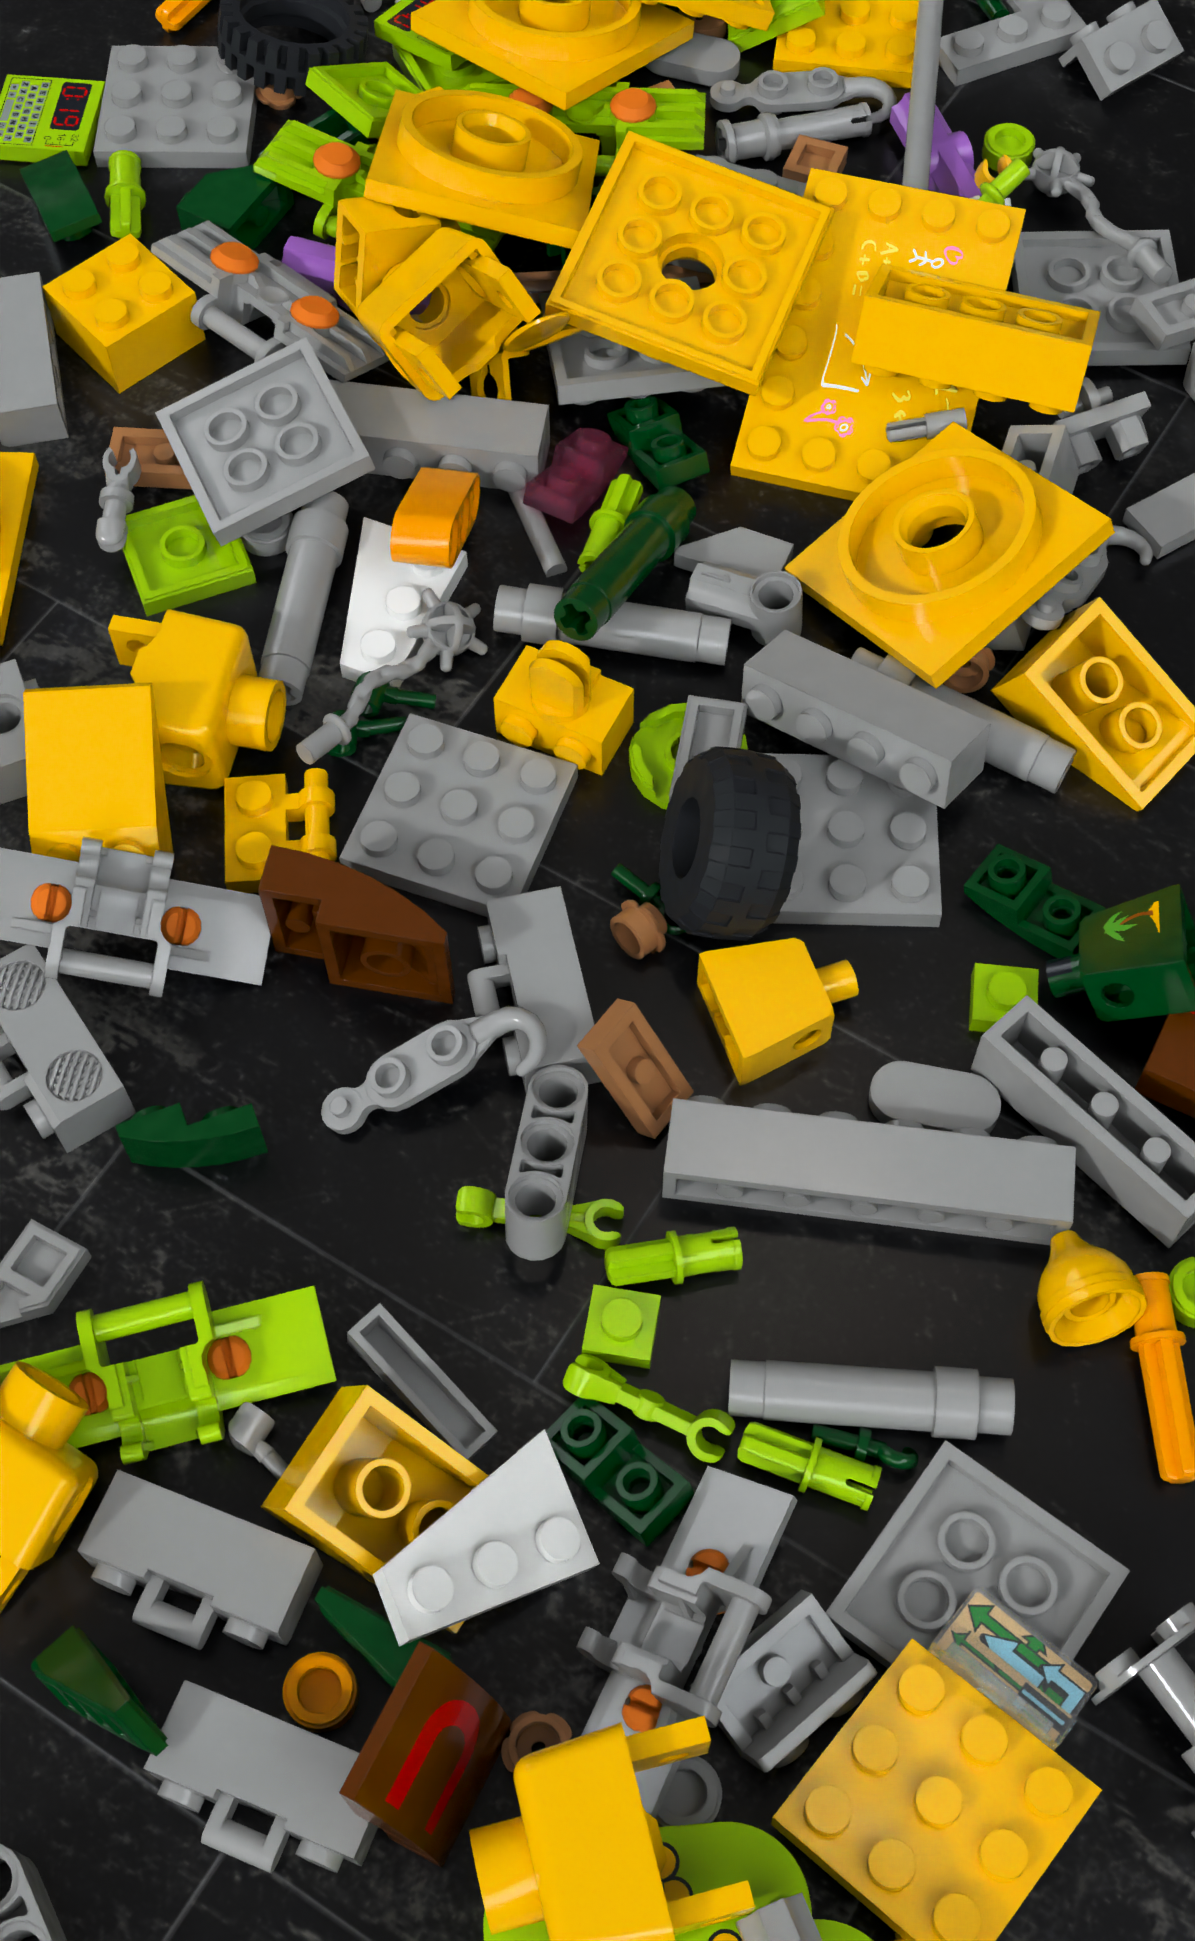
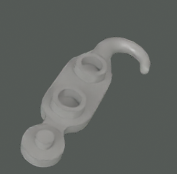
(802, 91)
(1082, 580)
(430, 1064)

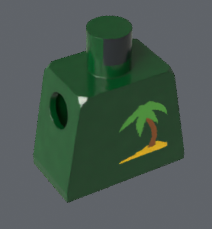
(1133, 959)

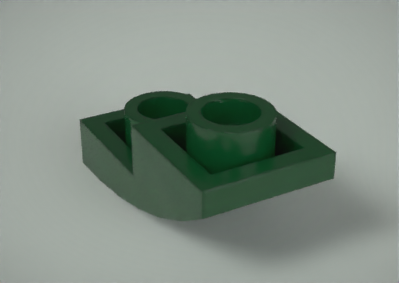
(61, 197)
(657, 443)
(1027, 902)
(165, 1139)
(617, 1469)

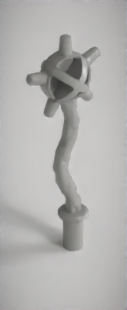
(1059, 172)
(446, 631)

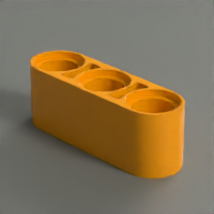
(435, 517)

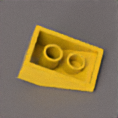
(1105, 699)
(94, 770)
(369, 1482)

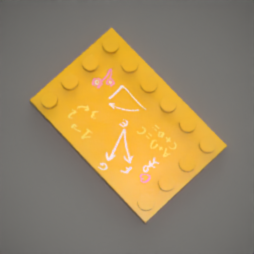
(816, 412)

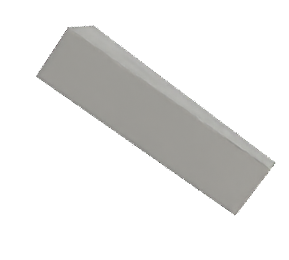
(420, 1382)

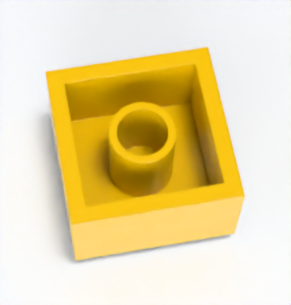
(123, 312)

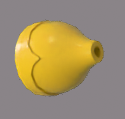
(1087, 1293)

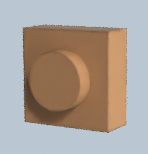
(815, 154)

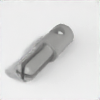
(926, 426)

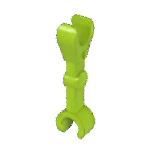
(481, 1207)
(596, 1380)

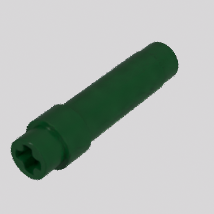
(647, 538)

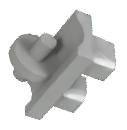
(1116, 421)

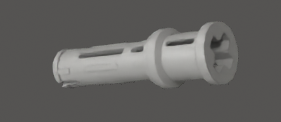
(770, 135)

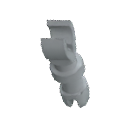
(116, 501)

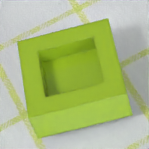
(996, 991)
(621, 1326)

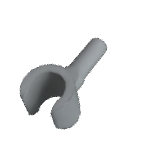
(248, 1432)

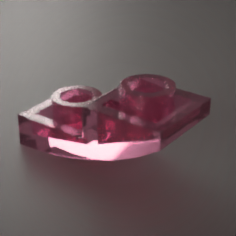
(578, 474)

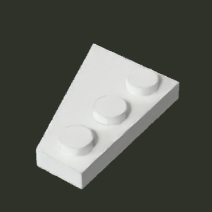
(388, 601)
(490, 1548)

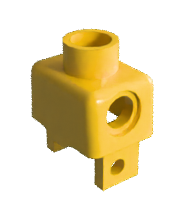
(468, 315)
(202, 693)
(40, 1472)
(588, 1848)

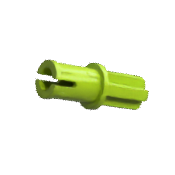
(125, 194)
(609, 520)
(674, 1257)
(808, 1464)

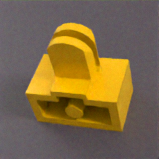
(564, 706)

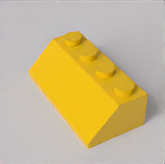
(975, 339)

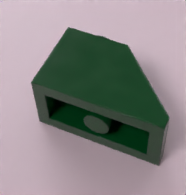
(237, 203)

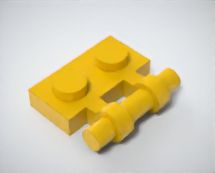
(260, 815)

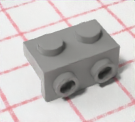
(1124, 49)
(789, 1683)

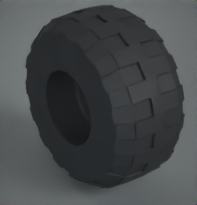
(729, 844)

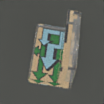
(1014, 1666)

